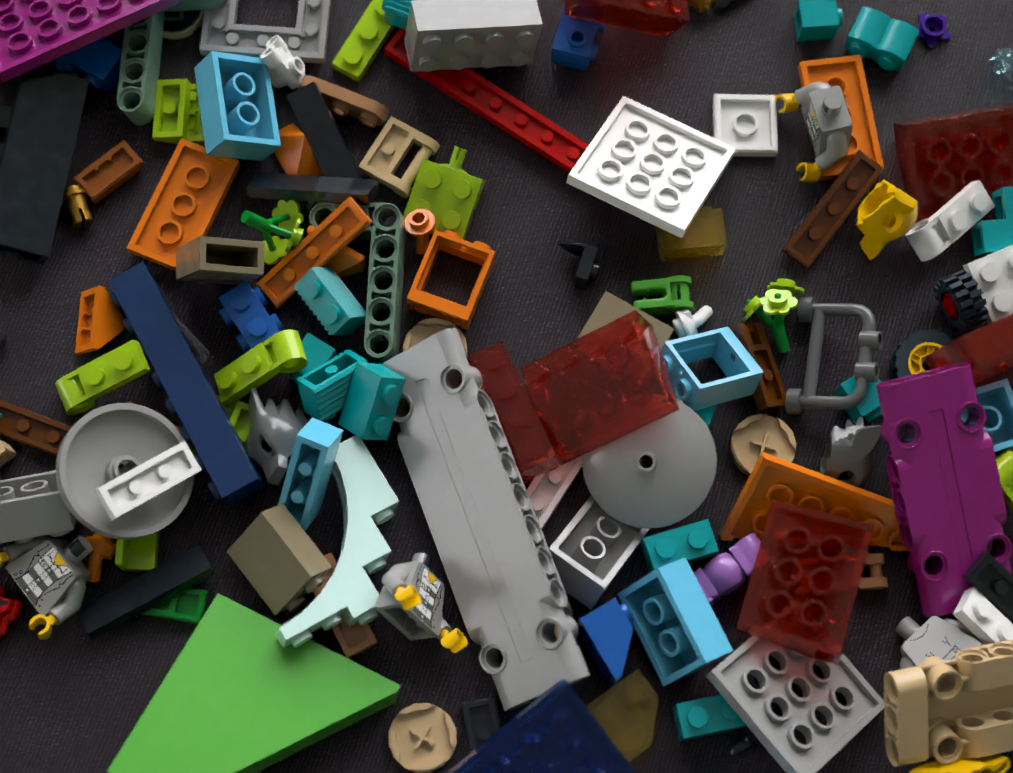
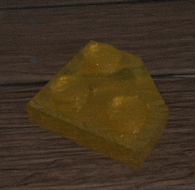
(628, 714)

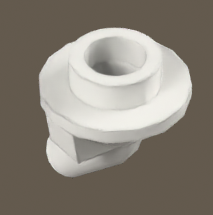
(687, 325)

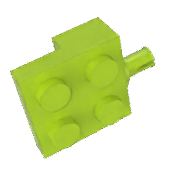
(446, 193)

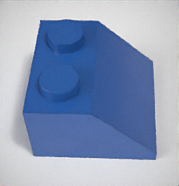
(608, 637)

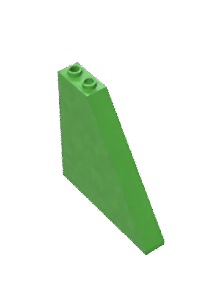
(246, 701)

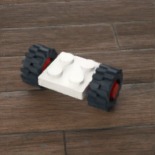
(978, 292)

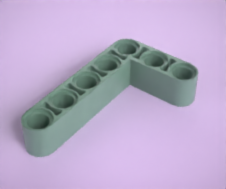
(146, 61)
(379, 269)

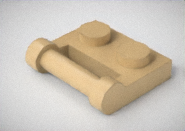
(390, 150)

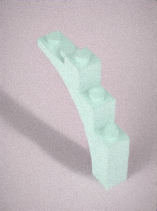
(349, 592)

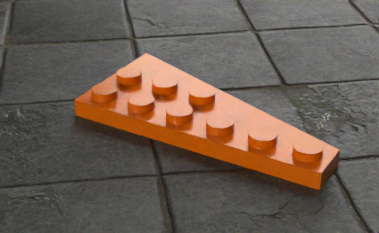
(799, 486)

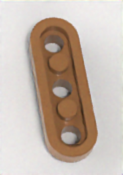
(345, 102)

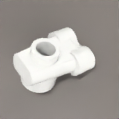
(283, 67)

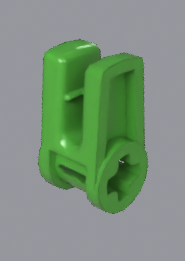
(666, 287)

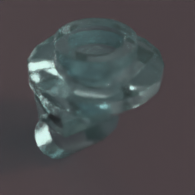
(1003, 62)

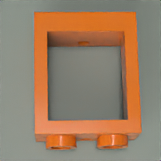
(438, 307)

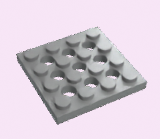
(797, 713)

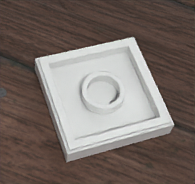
(746, 123)

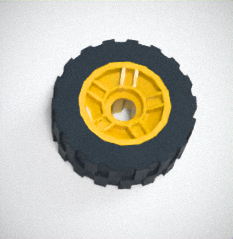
(911, 352)

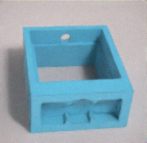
(720, 344)

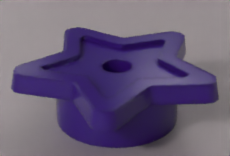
(936, 22)

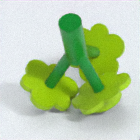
(288, 220)
(776, 302)

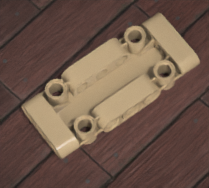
(951, 706)

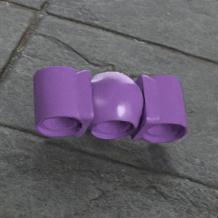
(729, 569)

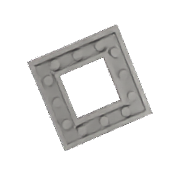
(305, 41)

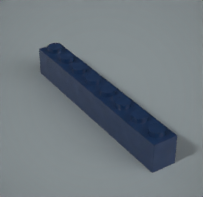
(186, 384)

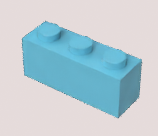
(310, 470)

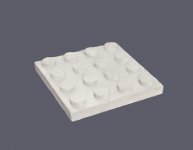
(651, 166)

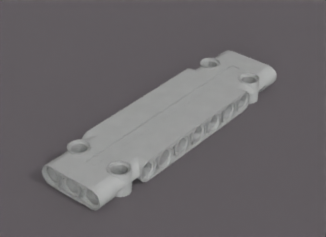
(483, 522)

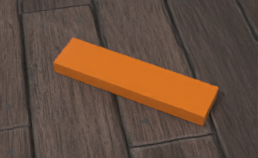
(315, 250)

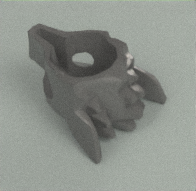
(279, 429)
(851, 451)

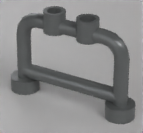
(864, 371)

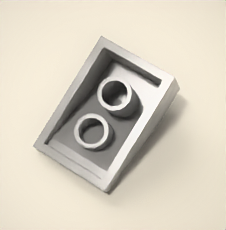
(593, 552)

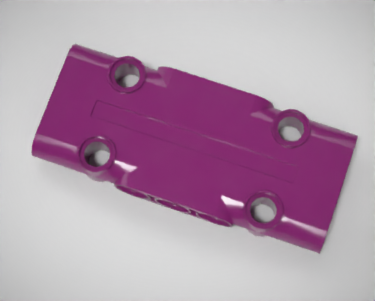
(942, 480)

